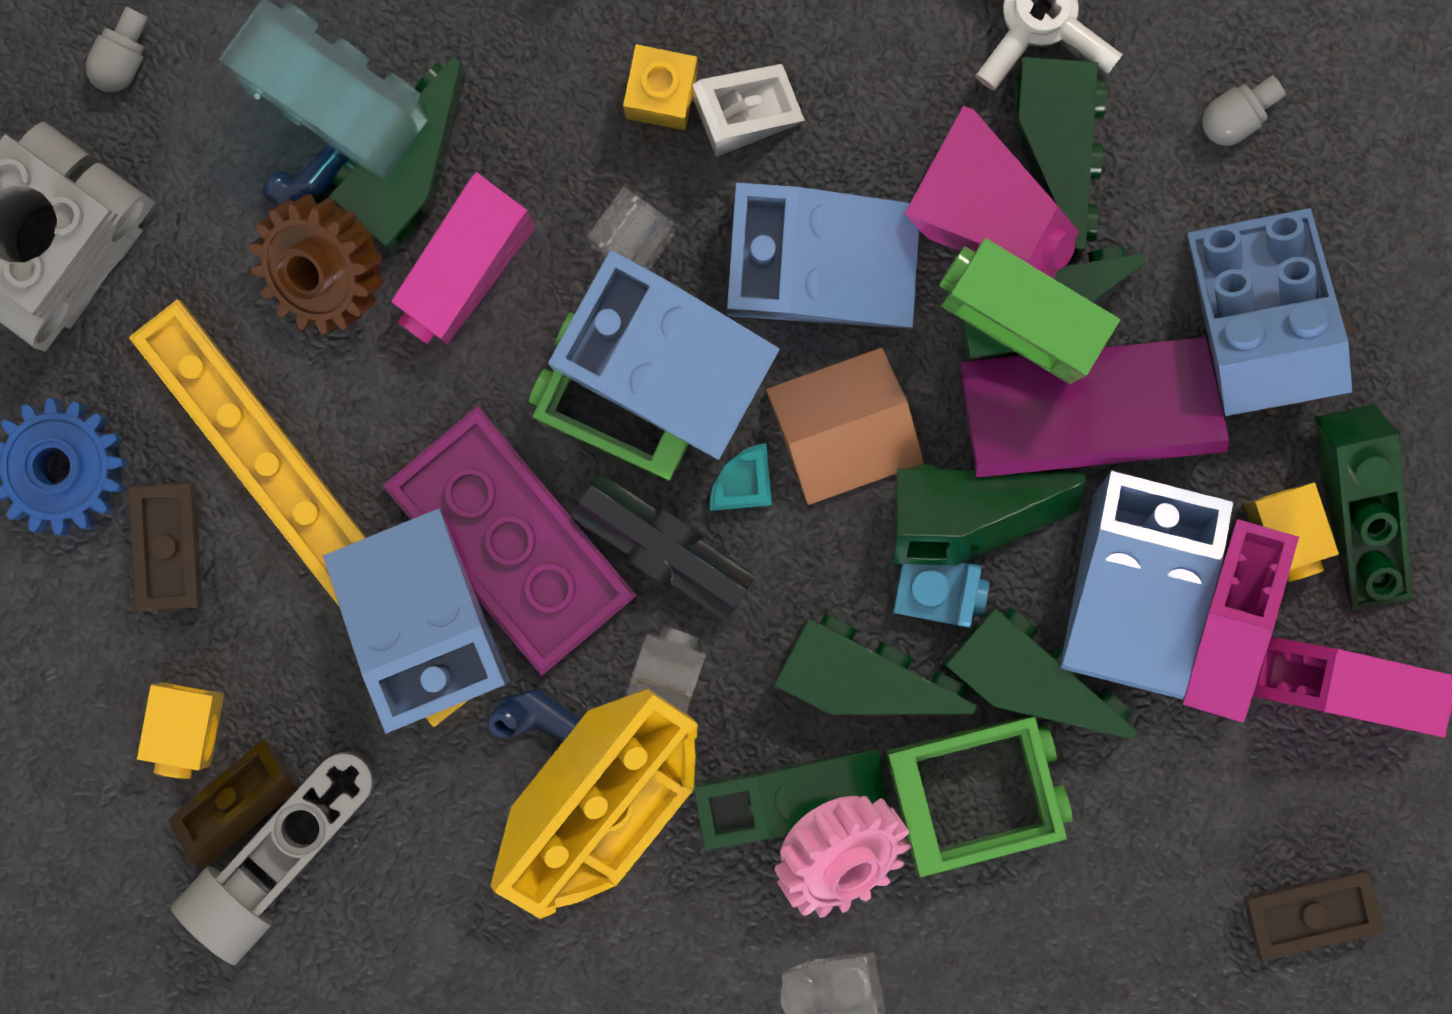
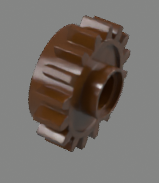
(317, 263)

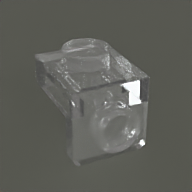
(833, 986)

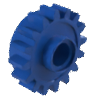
(91, 471)

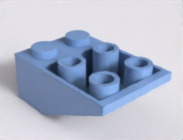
(821, 257)
(1270, 312)
(663, 355)
(1145, 583)
(414, 621)

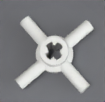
(1056, 26)

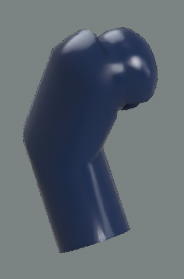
(528, 712)

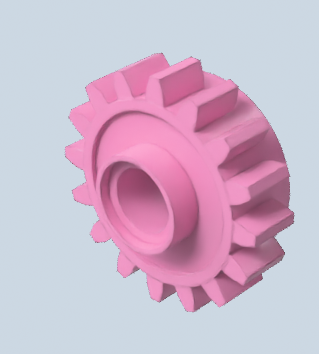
(840, 854)

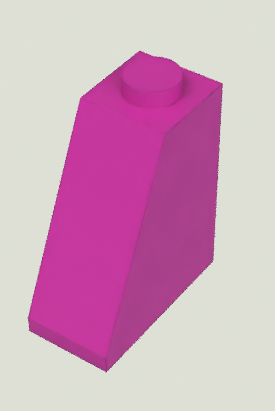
(985, 192)
(462, 260)
(1241, 620)
(1356, 686)

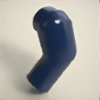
(313, 180)

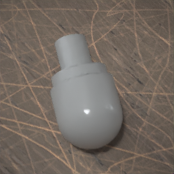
(116, 53)
(1240, 111)

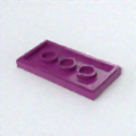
(1128, 408)
(514, 540)

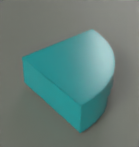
(743, 481)

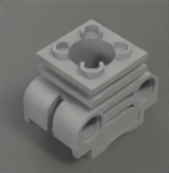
(94, 231)

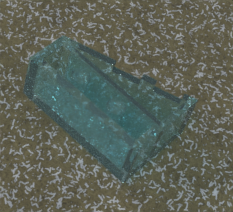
(325, 87)

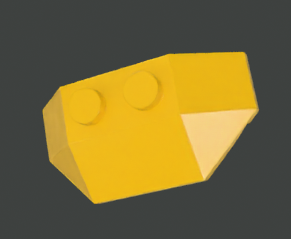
(596, 803)

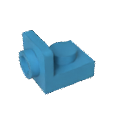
(941, 593)

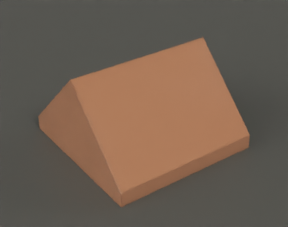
(845, 425)

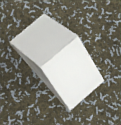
(745, 106)

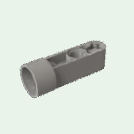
(229, 906)

